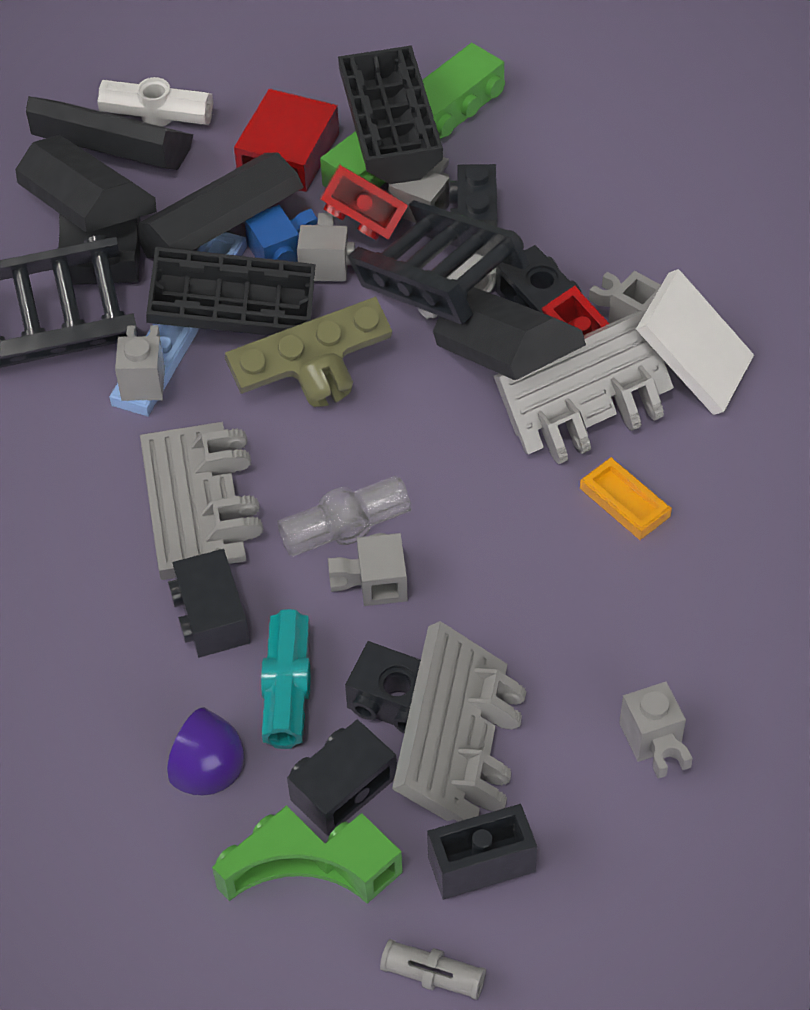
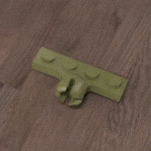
(311, 352)

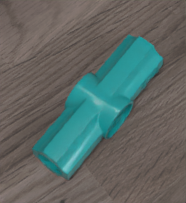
(286, 679)

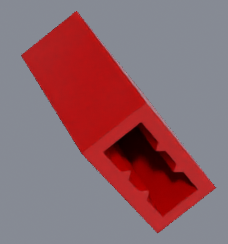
(293, 127)

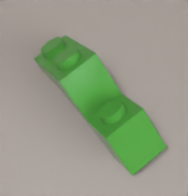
(284, 846)

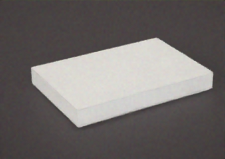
(695, 342)

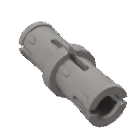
(400, 959)

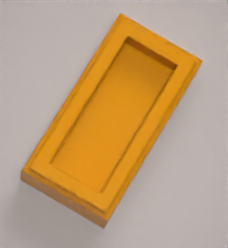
(625, 498)

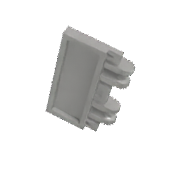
(581, 387)
(195, 493)
(446, 737)

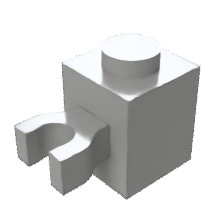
(431, 189)
(325, 247)
(625, 298)
(140, 365)
(378, 570)
(655, 727)

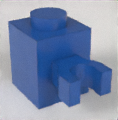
(274, 235)

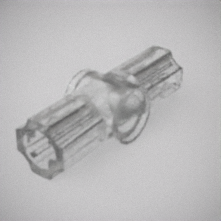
(344, 515)

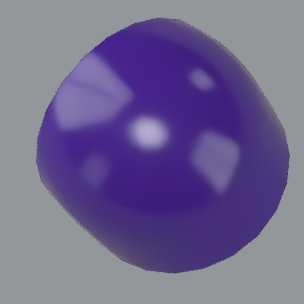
(205, 754)

